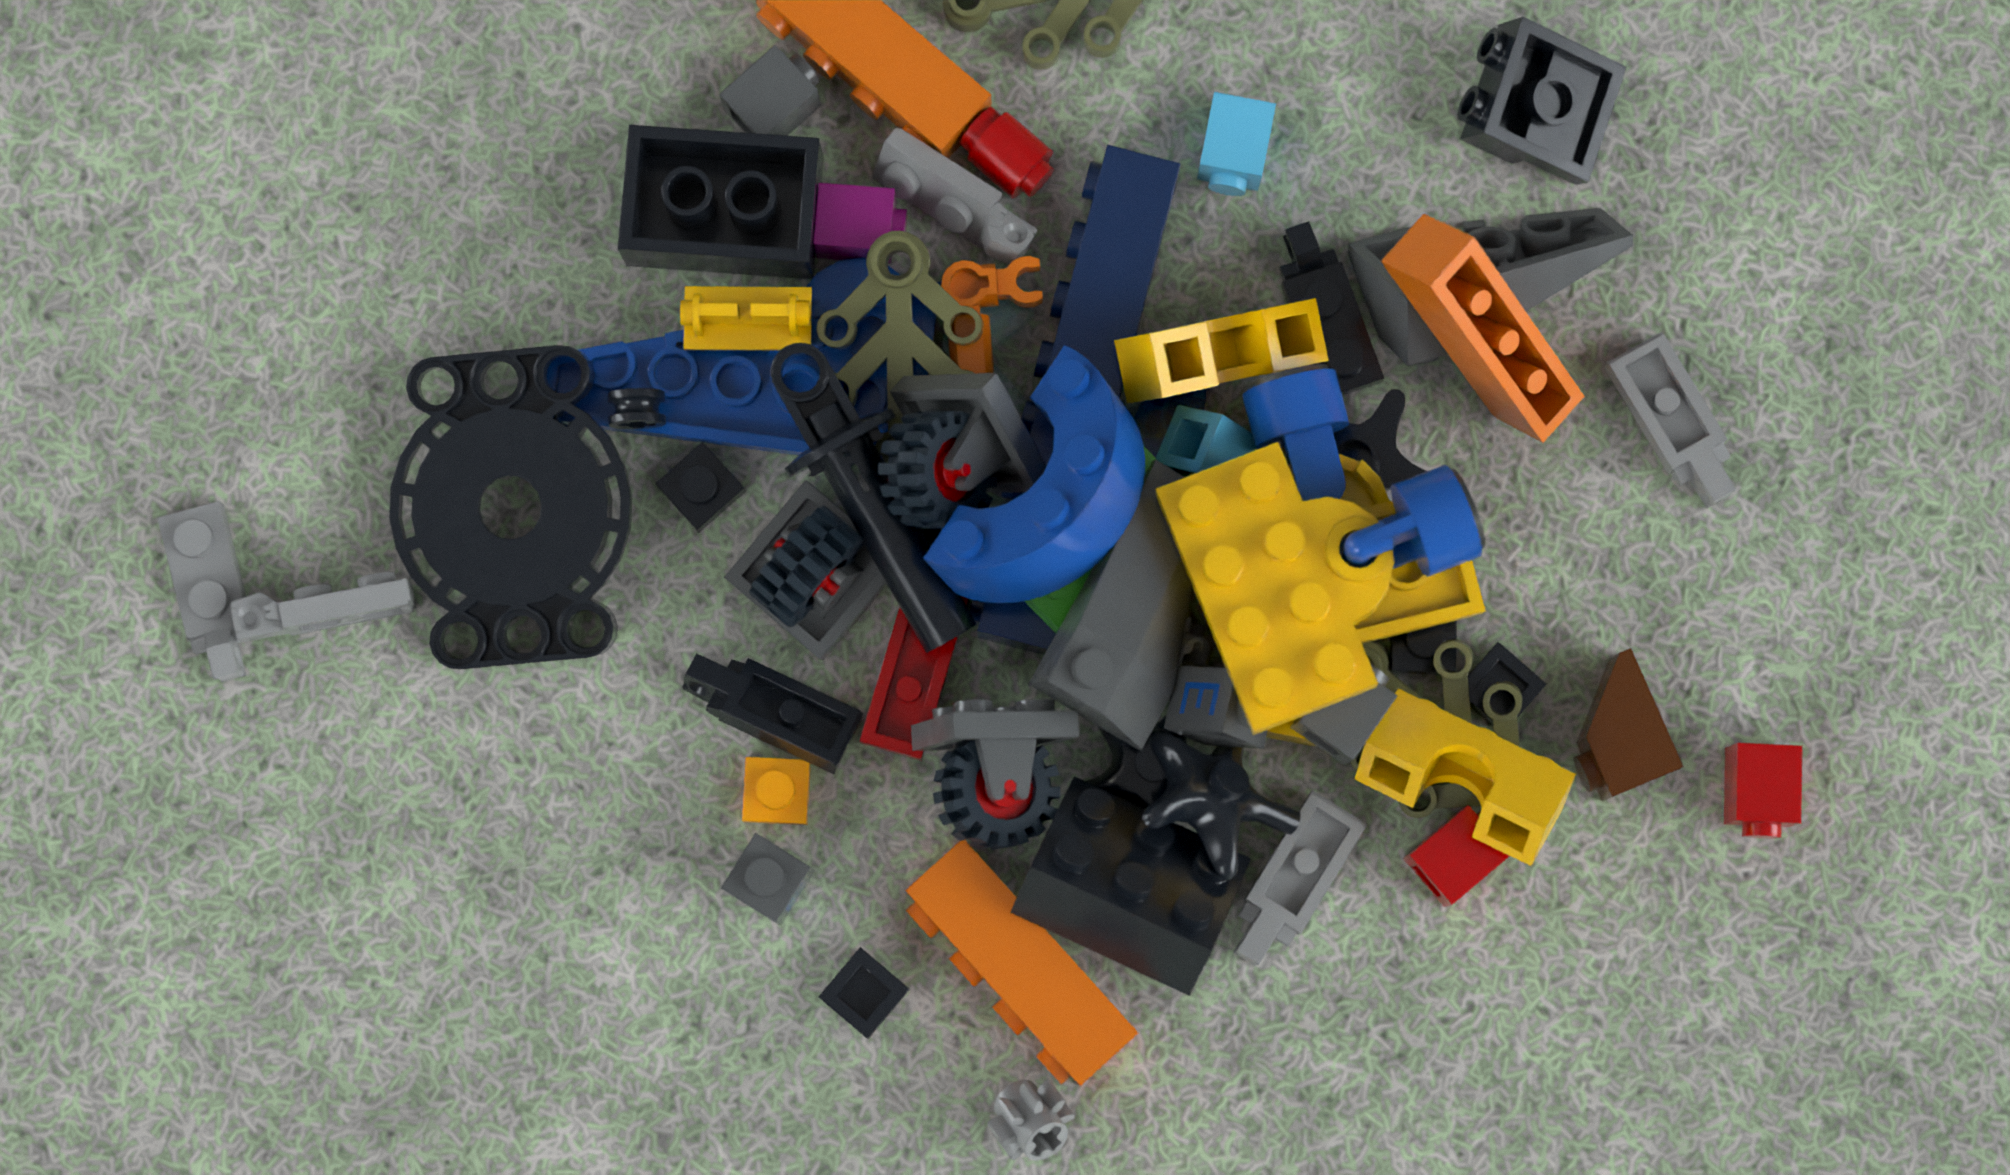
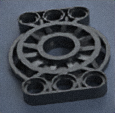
(526, 441)

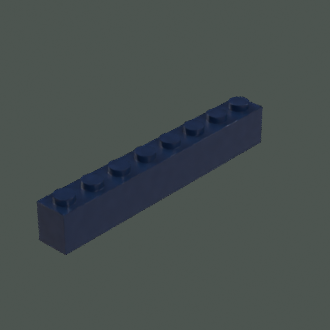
(1099, 305)

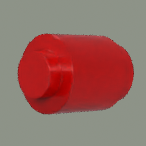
(1007, 153)

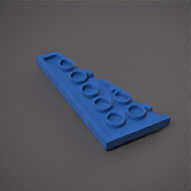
(728, 393)

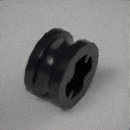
(636, 408)

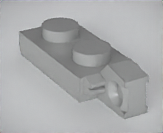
(952, 196)
(1673, 417)
(206, 583)
(321, 608)
(1297, 876)

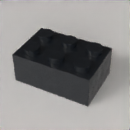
(720, 201)
(1128, 887)

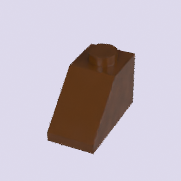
(1623, 733)

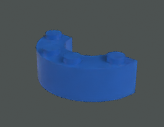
(1068, 513)

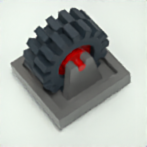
(955, 447)
(810, 571)
(995, 767)

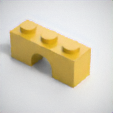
(1221, 350)
(1427, 746)

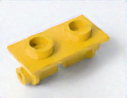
(745, 317)

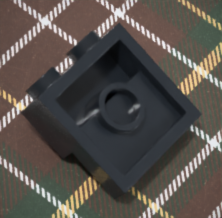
(1540, 99)

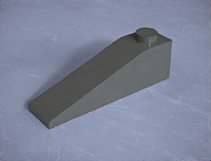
(1533, 261)
(1126, 627)

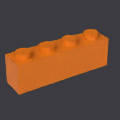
(884, 63)
(1483, 327)
(1021, 963)

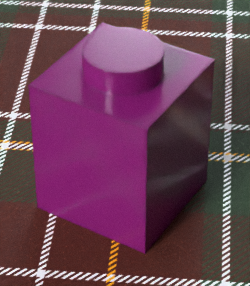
(853, 218)

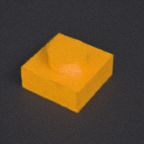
(776, 791)

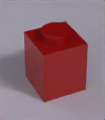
(1763, 788)
(1452, 860)

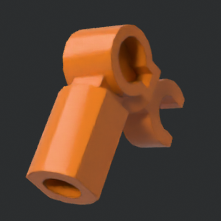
(982, 287)

